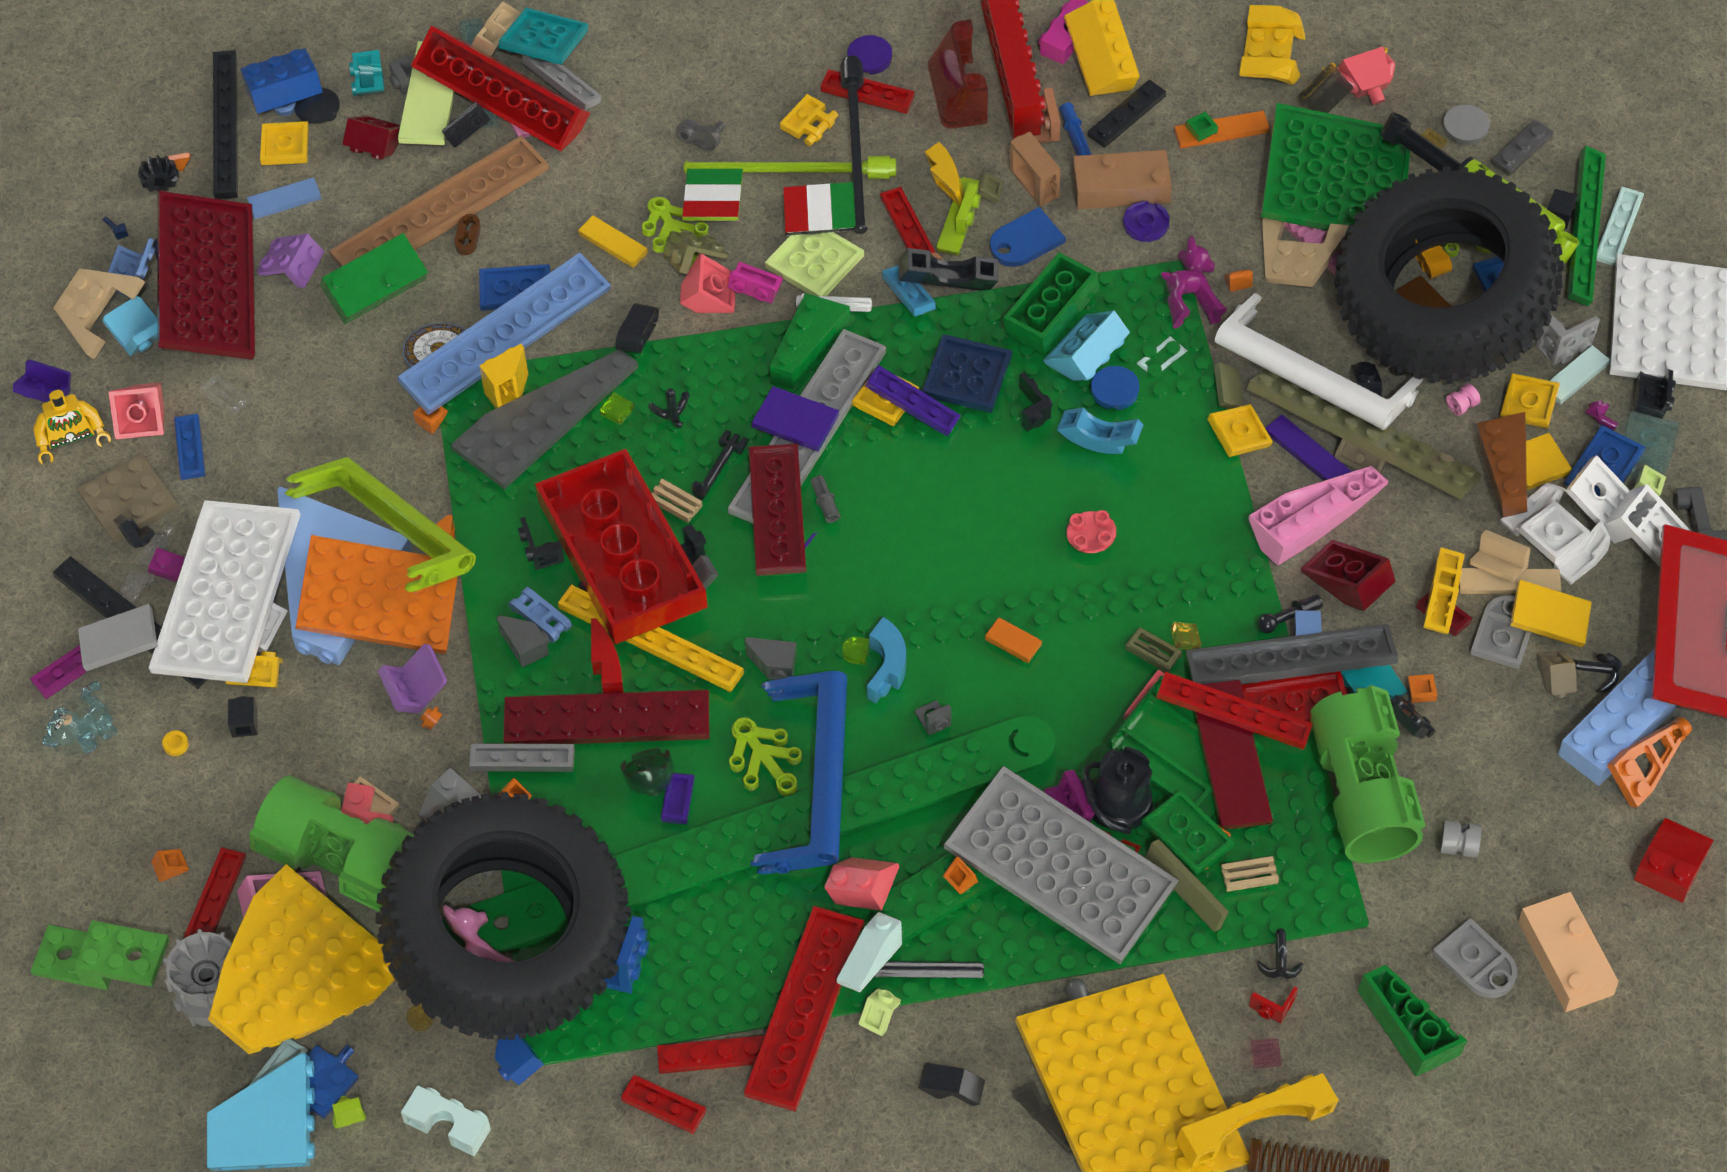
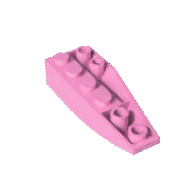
(1311, 512)

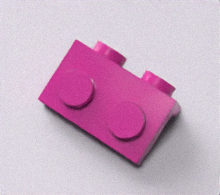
(755, 282)

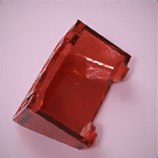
(958, 96)

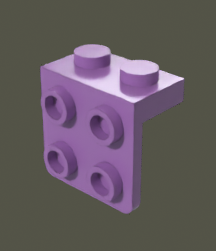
(294, 256)
(415, 682)

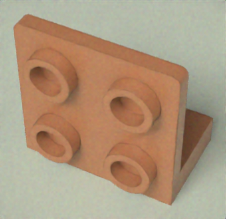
(1051, 129)

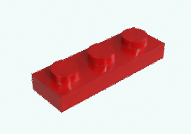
(663, 1104)

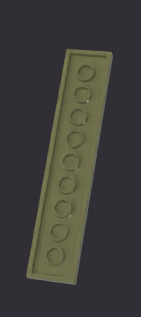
(1387, 444)

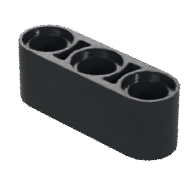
(637, 328)

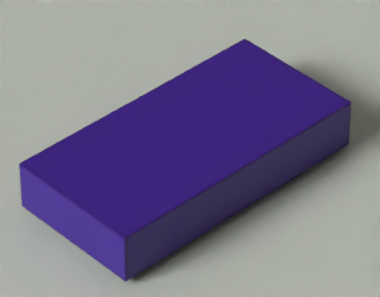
(678, 799)

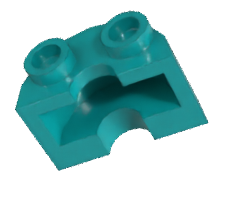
(367, 73)

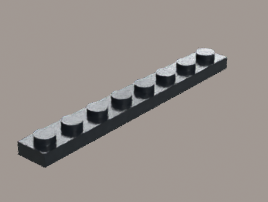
(225, 125)
(101, 597)

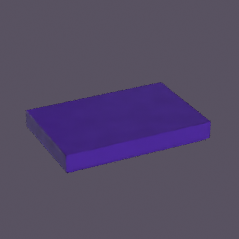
(795, 418)

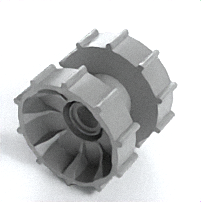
(188, 966)

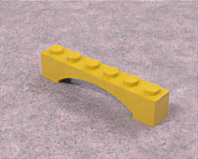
(1308, 1098)

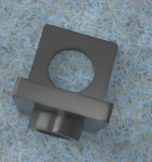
(935, 720)

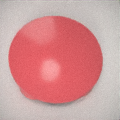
(1091, 531)

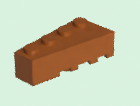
(1506, 460)

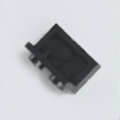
(465, 124)
(1654, 394)

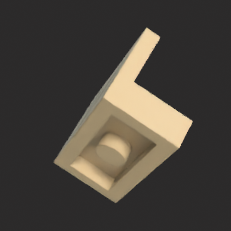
(1501, 556)

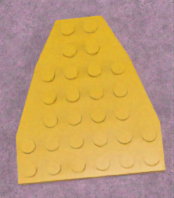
(294, 967)

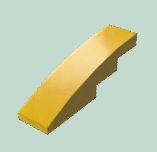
(1443, 591)

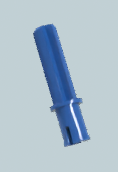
(1073, 126)

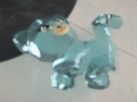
(68, 727)

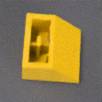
(505, 376)

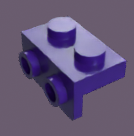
(41, 381)

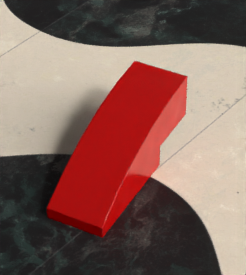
(605, 659)

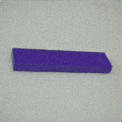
(912, 400)
(1305, 449)

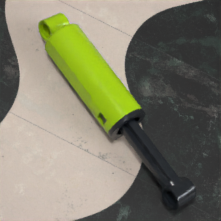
(1399, 131)

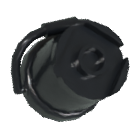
(1120, 790)

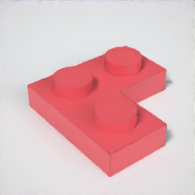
(359, 801)

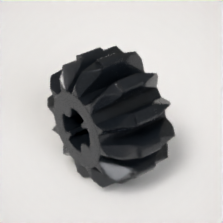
(158, 173)

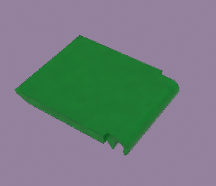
(1172, 745)

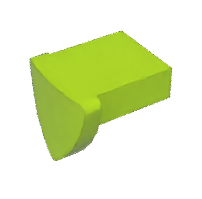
(347, 1112)

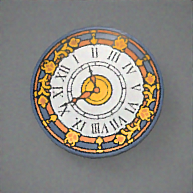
(427, 340)

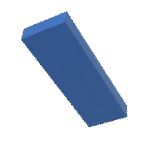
(189, 446)

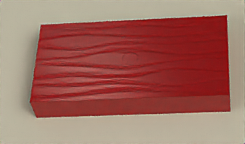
(621, 546)

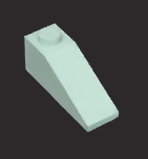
(871, 952)

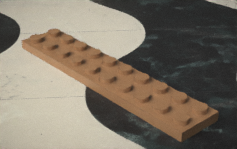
(449, 201)

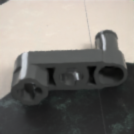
(1693, 500)

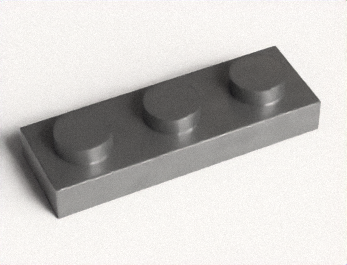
(1522, 147)

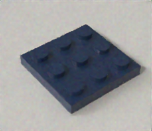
(967, 373)

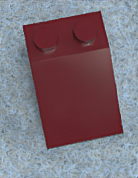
(1350, 573)

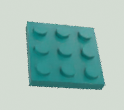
(543, 36)

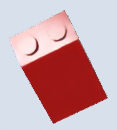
(1673, 860)

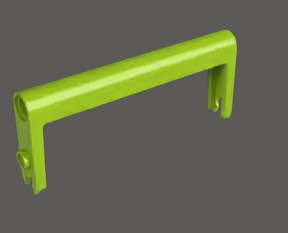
(447, 554)

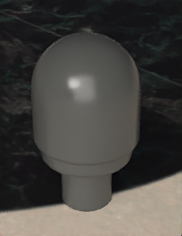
(1076, 989)

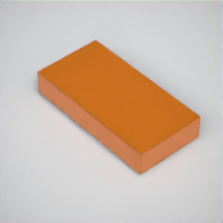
(1013, 640)

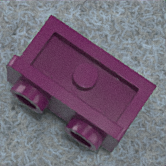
(1072, 795)

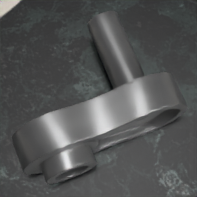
(702, 136)

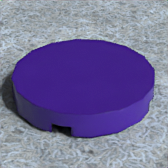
(873, 53)
(1146, 221)

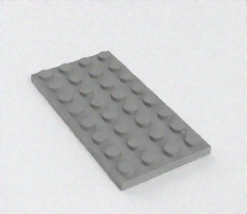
(1061, 864)

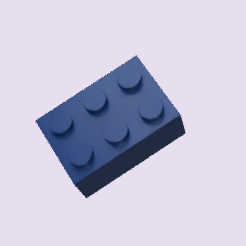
(281, 80)

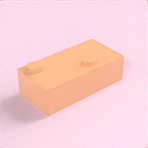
(1568, 951)

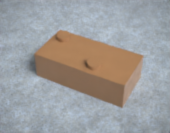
(1121, 179)

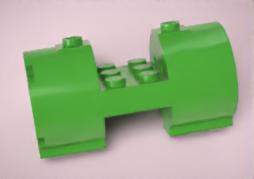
(1375, 805)
(306, 827)

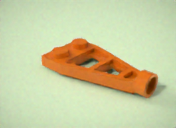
(1626, 770)

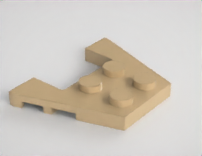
(1297, 261)
(87, 298)

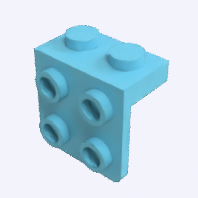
(132, 325)

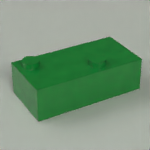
(373, 278)
(1051, 303)

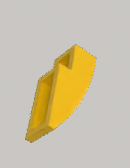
(945, 172)

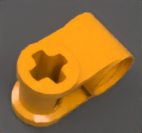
(1434, 262)

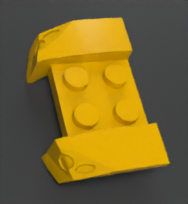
(1271, 43)

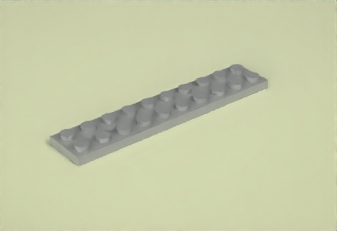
(834, 385)

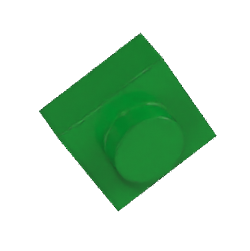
(1201, 126)

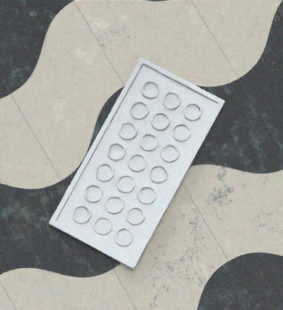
(225, 591)

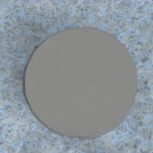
(1466, 124)

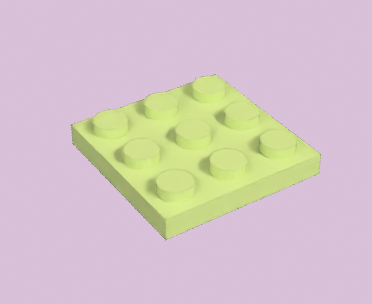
(814, 261)

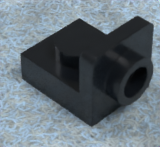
(129, 531)

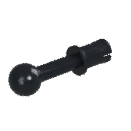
(1268, 623)

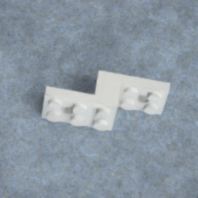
(1623, 511)

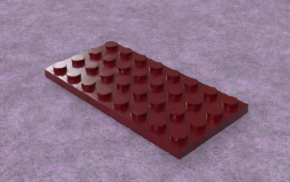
(205, 275)

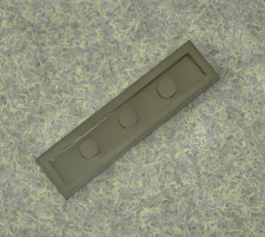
(1188, 886)

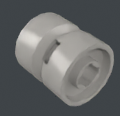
(1460, 838)

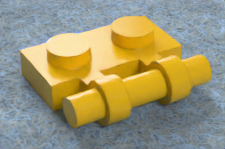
(802, 117)

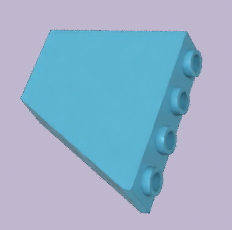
(265, 1122)

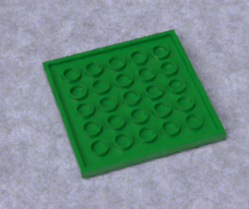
(1326, 167)

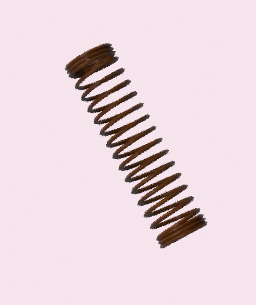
(1256, 1146)

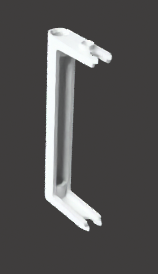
(1308, 374)

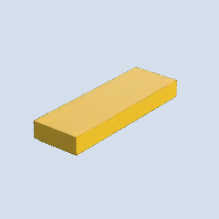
(613, 241)

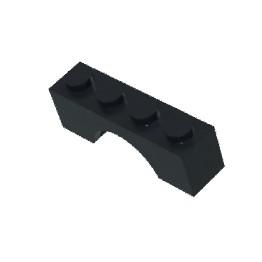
(972, 274)

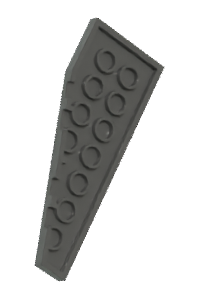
(521, 431)

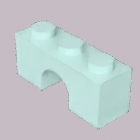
(428, 1107)

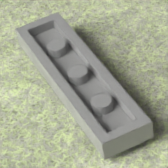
(564, 82)
(522, 757)

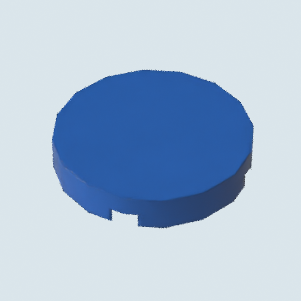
(1115, 387)

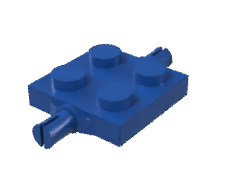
(330, 1078)

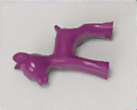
(1192, 280)

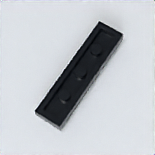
(1126, 113)

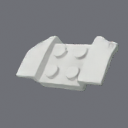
(1559, 533)

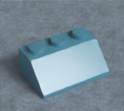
(1088, 345)

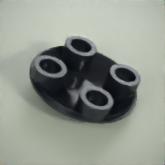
(318, 108)

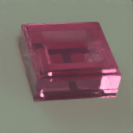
(1266, 1053)

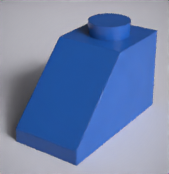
(516, 1059)

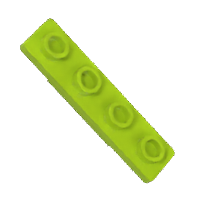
(960, 219)

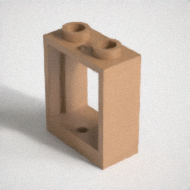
(1034, 169)

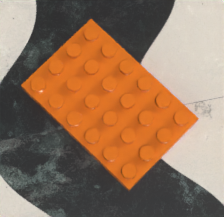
(362, 596)

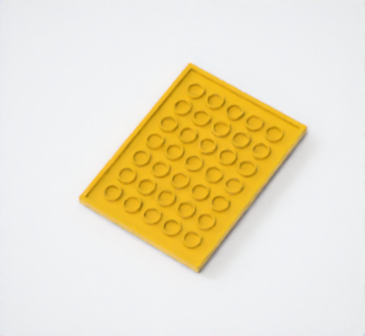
(1126, 1079)

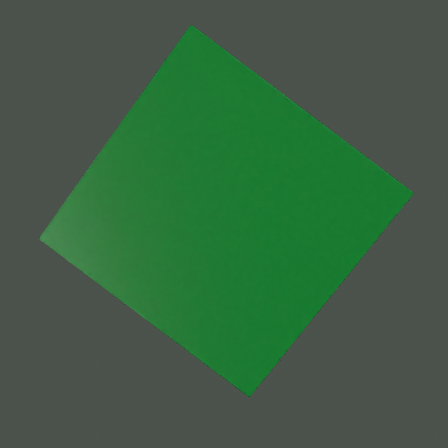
(941, 547)

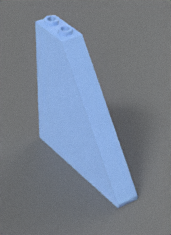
(332, 523)

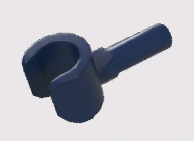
(118, 230)

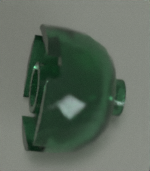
(649, 772)

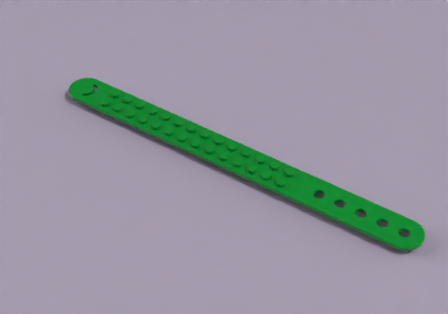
(784, 824)

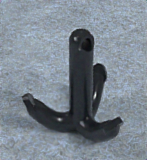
(674, 409)
(1610, 665)
(1281, 960)

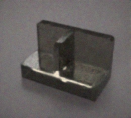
(1326, 90)

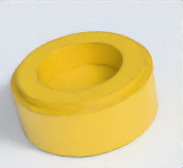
(175, 743)

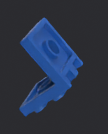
(630, 956)

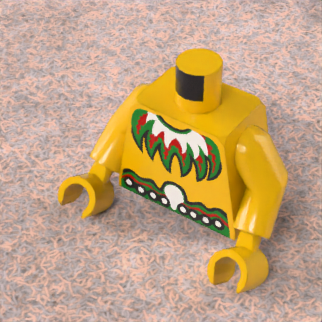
(66, 421)

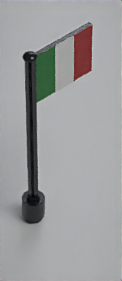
(833, 205)

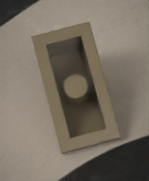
(1558, 673)

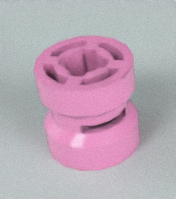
(1463, 399)

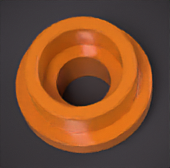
(430, 718)

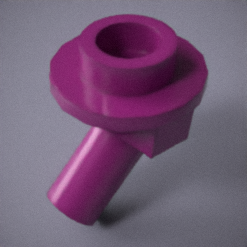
(1597, 411)

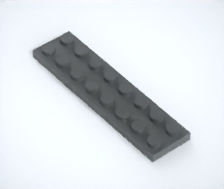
(1294, 656)

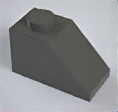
(523, 639)
(772, 657)

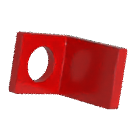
(1271, 1010)

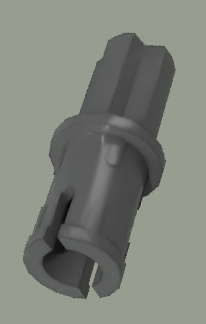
(825, 499)

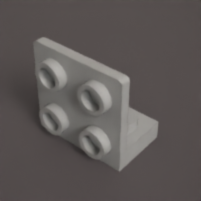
(1561, 344)

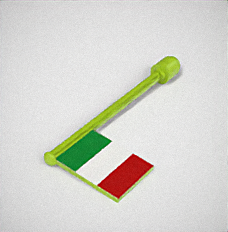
(716, 187)

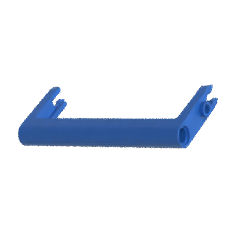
(828, 771)

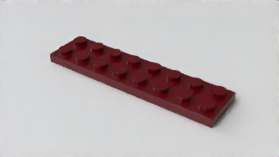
(607, 717)

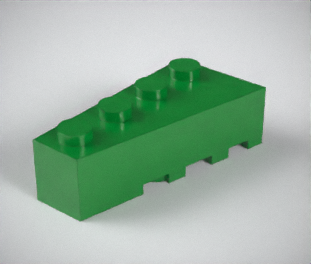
(807, 337)
(1409, 1023)

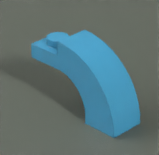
(1098, 434)
(890, 645)

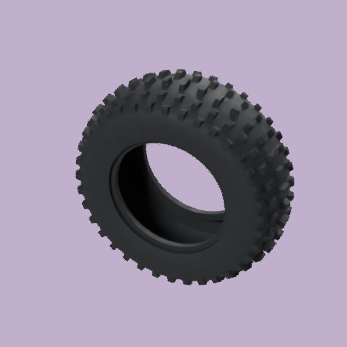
(1436, 212)
(508, 837)

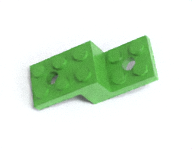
(100, 955)

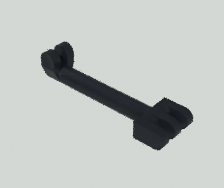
(730, 446)

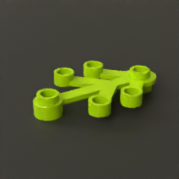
(661, 209)
(763, 754)

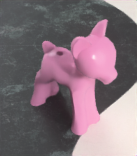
(466, 924)

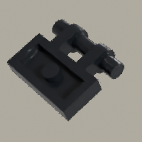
(1410, 718)

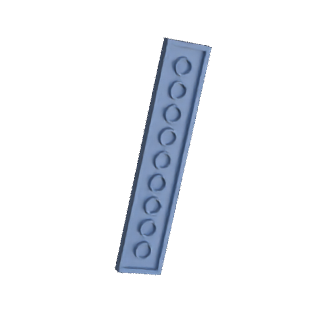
(516, 322)

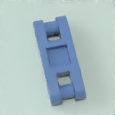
(540, 613)

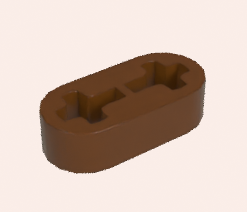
(472, 235)

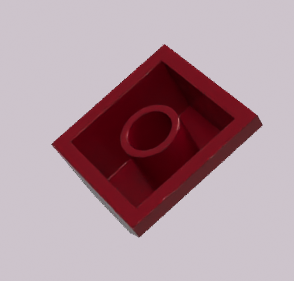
(371, 136)

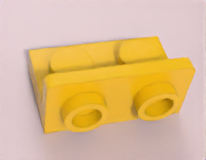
(264, 671)

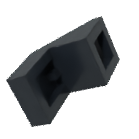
(946, 1081)

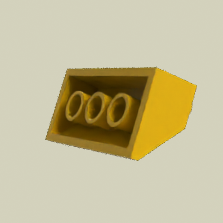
(1102, 48)

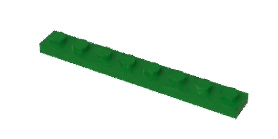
(1586, 225)

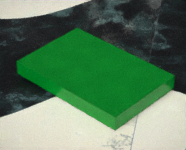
(1188, 832)

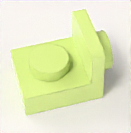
(1652, 478)
(878, 1011)

